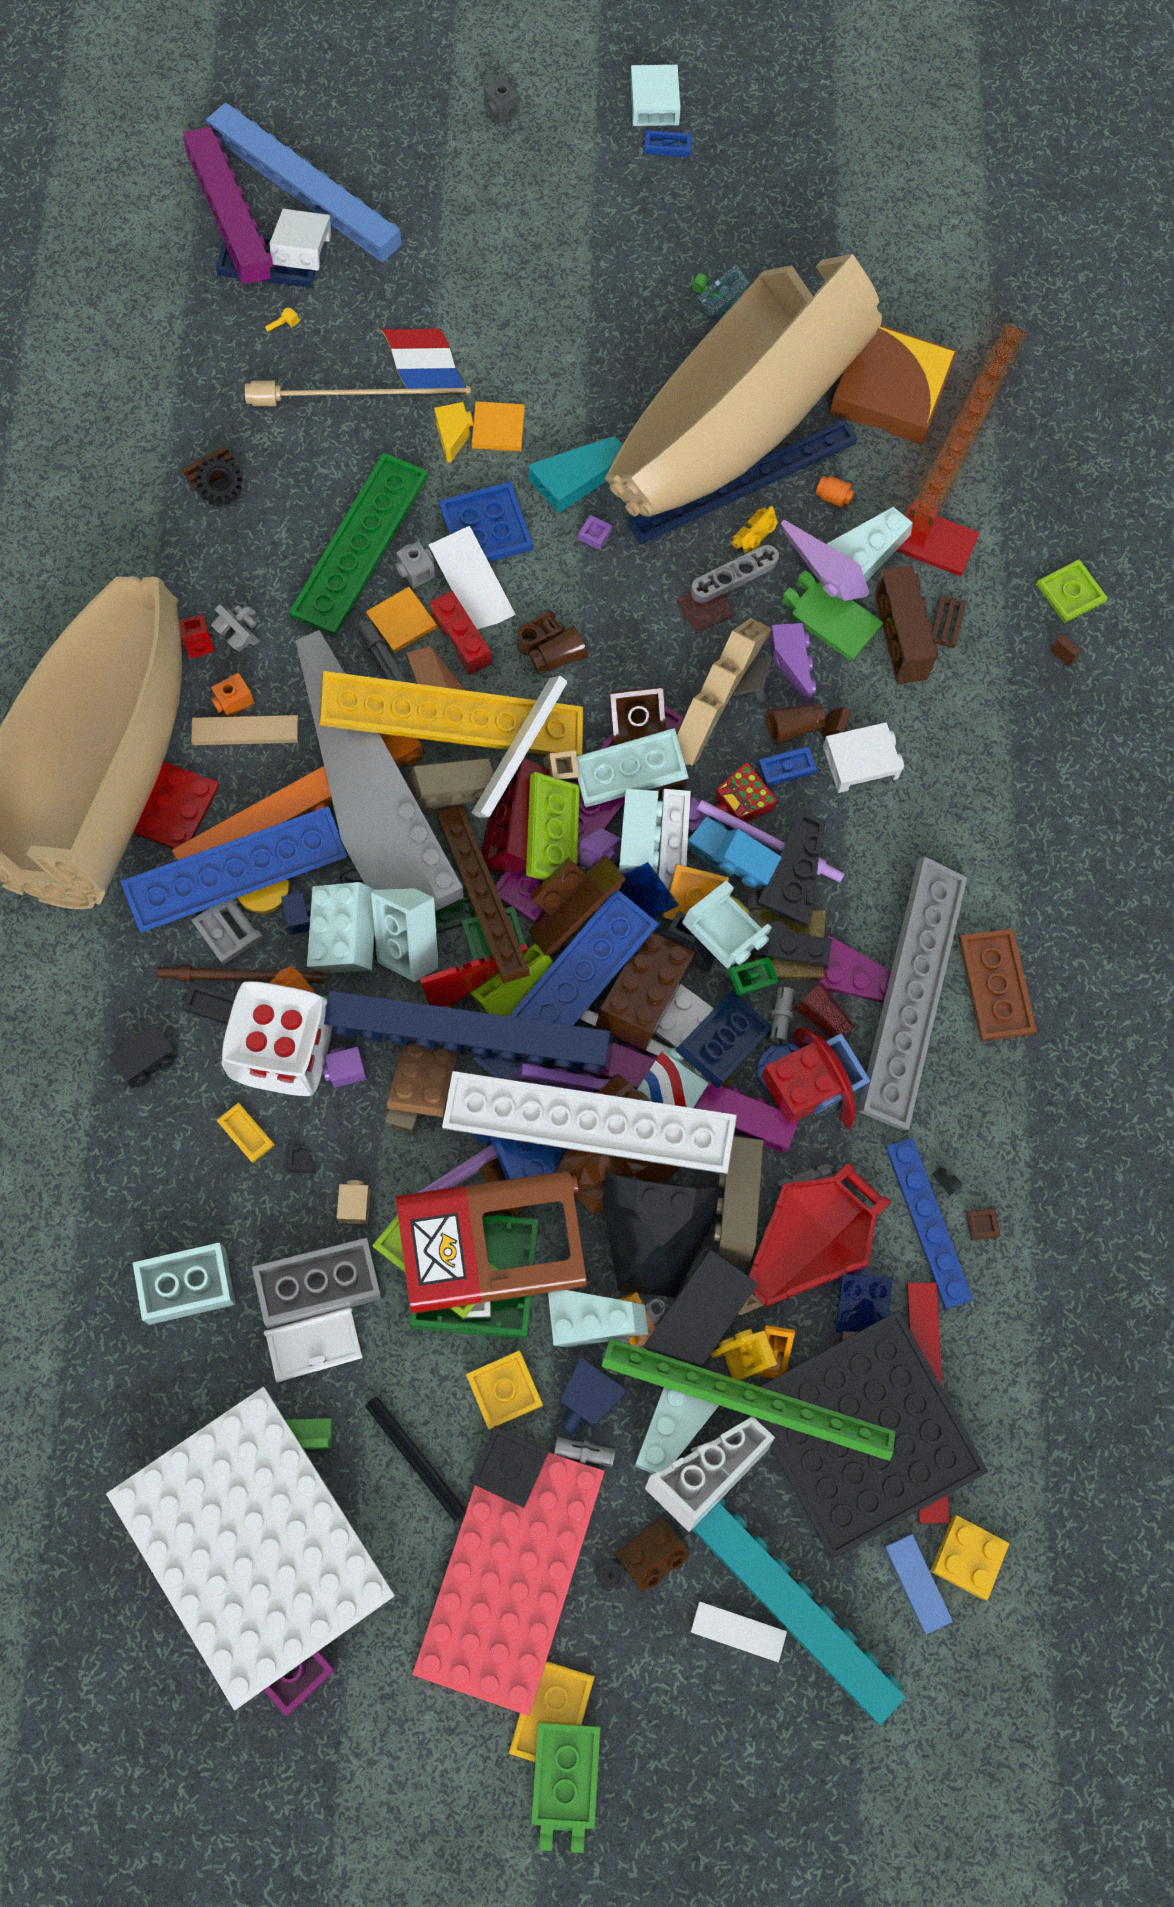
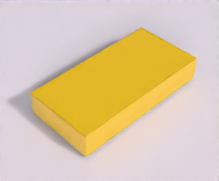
(245, 1132)

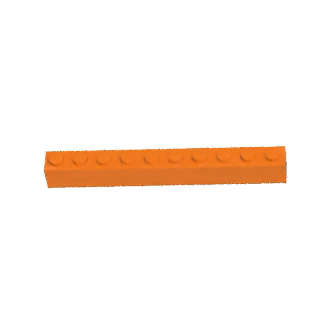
(290, 802)

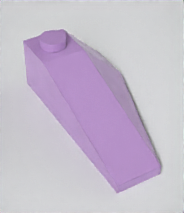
(833, 569)

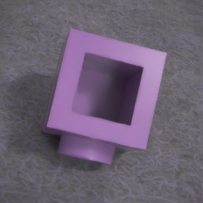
(597, 845)
(344, 1066)

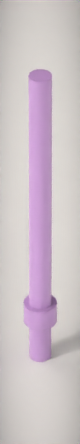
(762, 837)

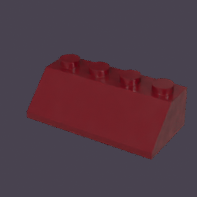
(507, 826)

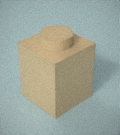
(562, 765)
(353, 1202)

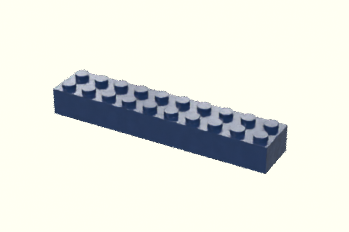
(469, 1030)

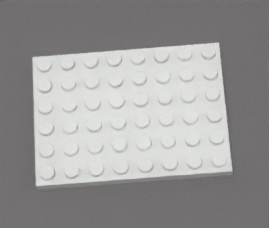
(250, 1547)

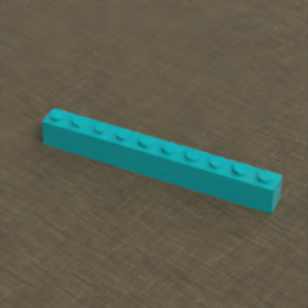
(799, 1614)

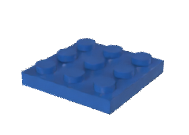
(493, 517)

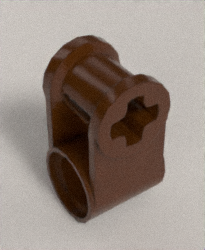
(540, 630)

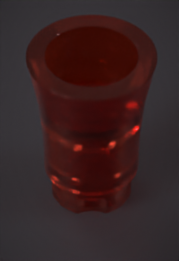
(824, 1012)

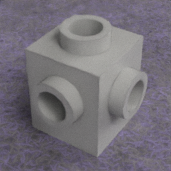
(415, 564)

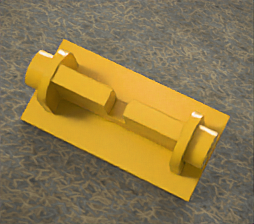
(761, 524)

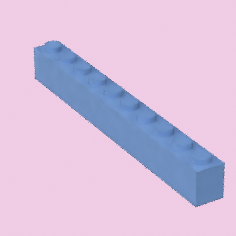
(305, 182)

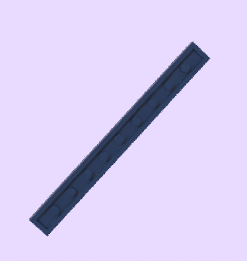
(764, 472)

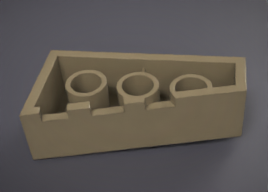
(739, 1202)

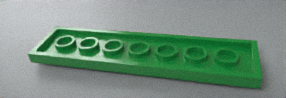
(358, 545)

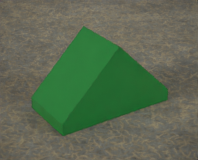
(753, 976)

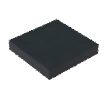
(509, 1467)

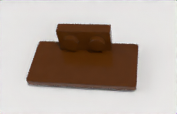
(570, 899)

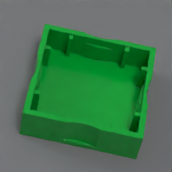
(509, 1245)

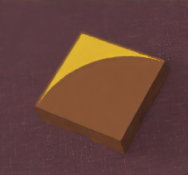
(895, 384)

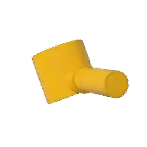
(288, 315)

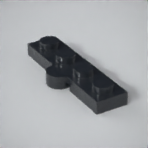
(794, 947)

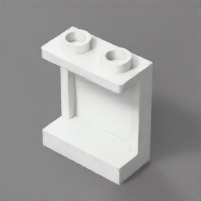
(299, 239)
(862, 755)

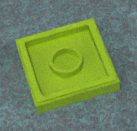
(1071, 591)

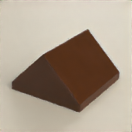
(636, 713)

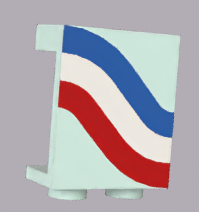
(673, 1081)

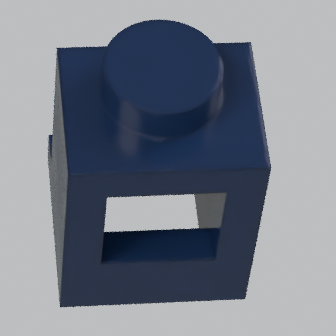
(297, 912)

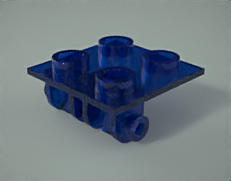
(647, 891)
(862, 1301)

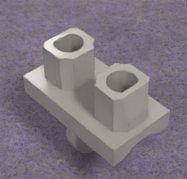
(227, 620)

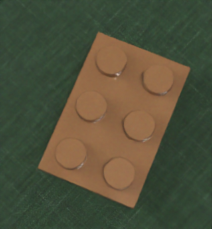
(422, 1080)

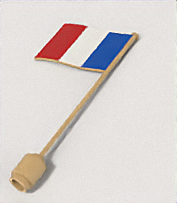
(420, 360)

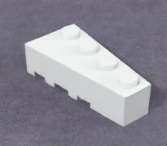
(703, 1478)

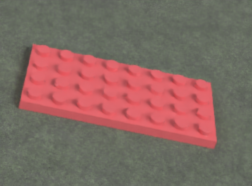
(509, 1587)

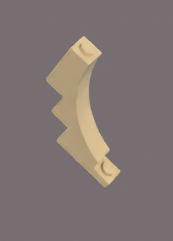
(719, 686)

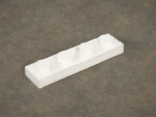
(673, 832)

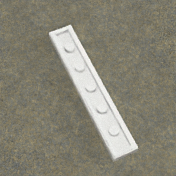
(519, 747)

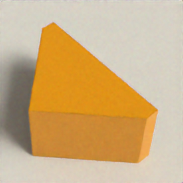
(781, 1344)

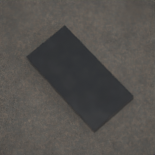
(701, 1311)

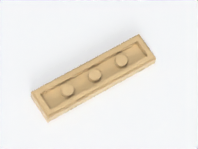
(245, 730)

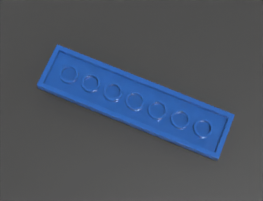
(233, 869)
(581, 971)

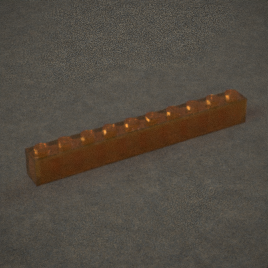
(966, 428)

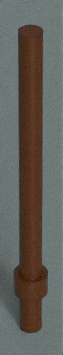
(187, 973)

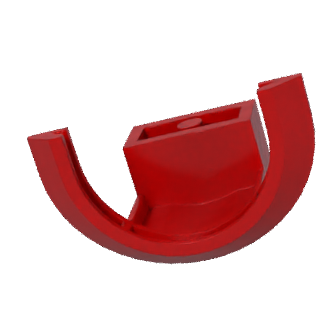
(809, 1078)

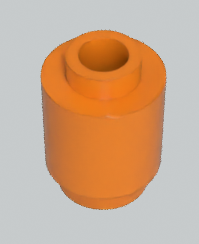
(835, 491)

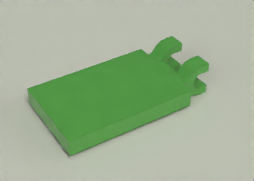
(834, 621)
(565, 1781)

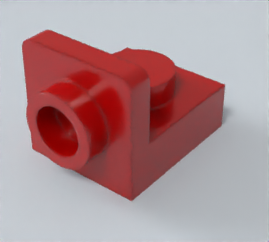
(196, 636)

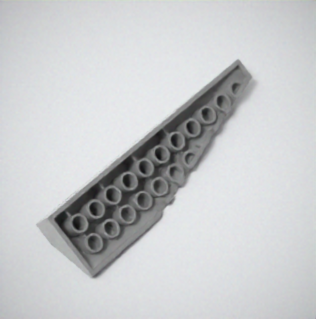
(373, 802)

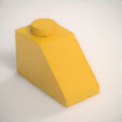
(453, 428)

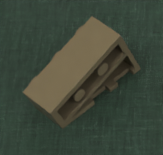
(449, 784)

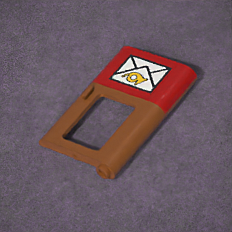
(448, 1246)

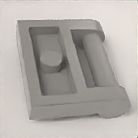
(220, 935)

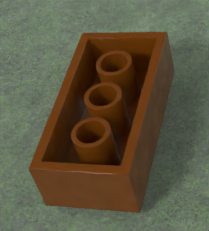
(905, 624)
(645, 990)

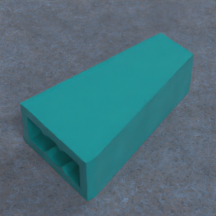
(574, 473)

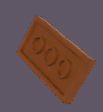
(997, 985)

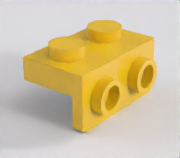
(746, 1354)

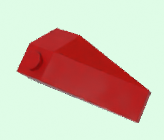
(454, 983)

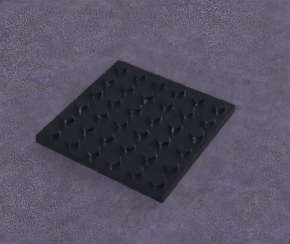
(886, 1382)

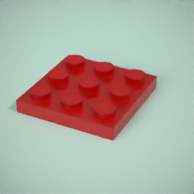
(176, 806)

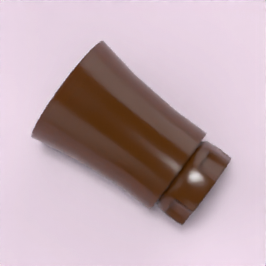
(558, 651)
(794, 721)

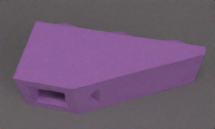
(790, 655)

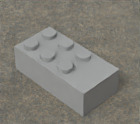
(316, 1283)

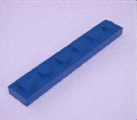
(929, 1223)

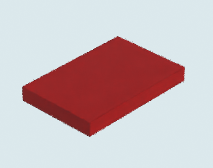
(944, 547)

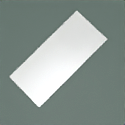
(472, 578)

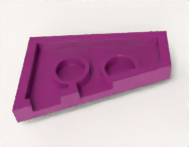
(854, 974)

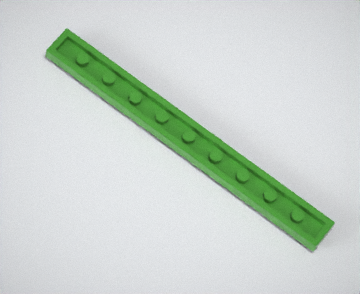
(749, 1399)

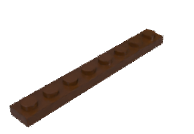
(483, 895)

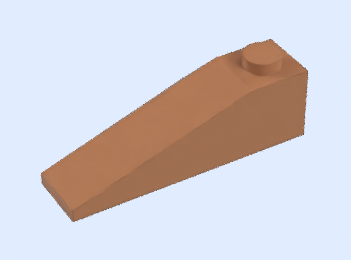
(431, 670)

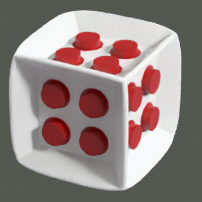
(276, 1038)

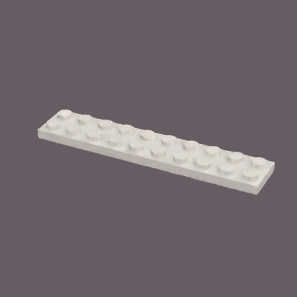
(590, 1122)

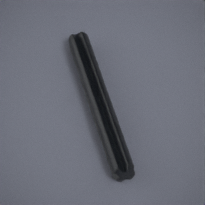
(416, 1459)

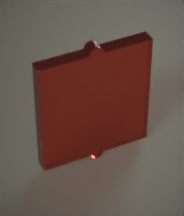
(704, 614)

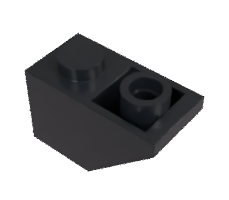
(682, 935)

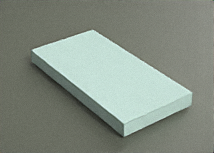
(630, 765)

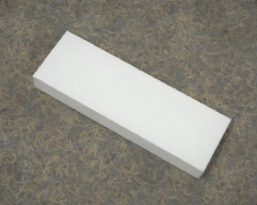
(738, 1631)

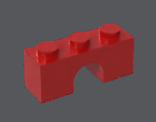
(455, 622)

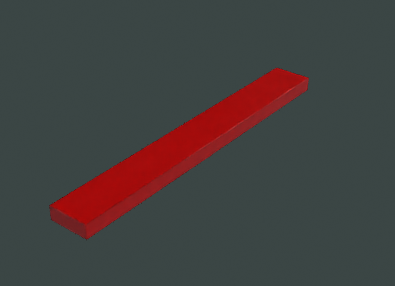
(924, 1325)

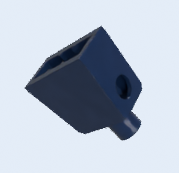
(588, 1396)

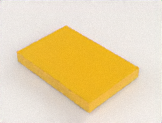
(559, 1699)

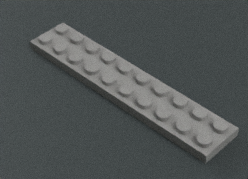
(912, 994)

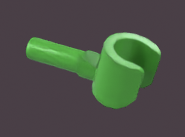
(700, 283)

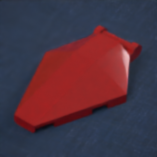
(815, 1235)

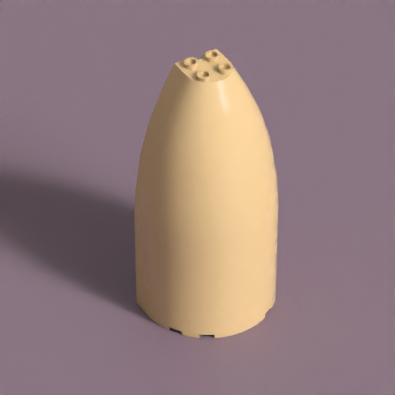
(746, 385)
(89, 744)

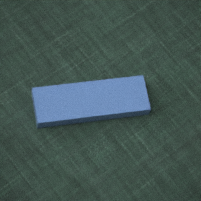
(918, 1584)

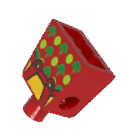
(745, 795)

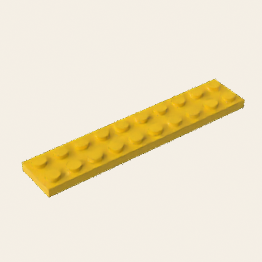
(442, 714)

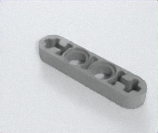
(733, 572)

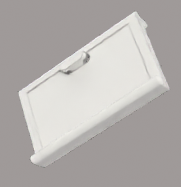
(311, 1342)

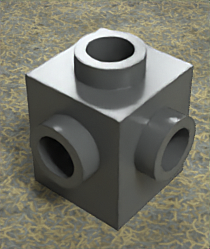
(501, 100)

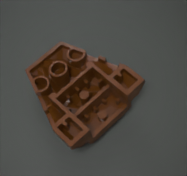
(592, 1167)

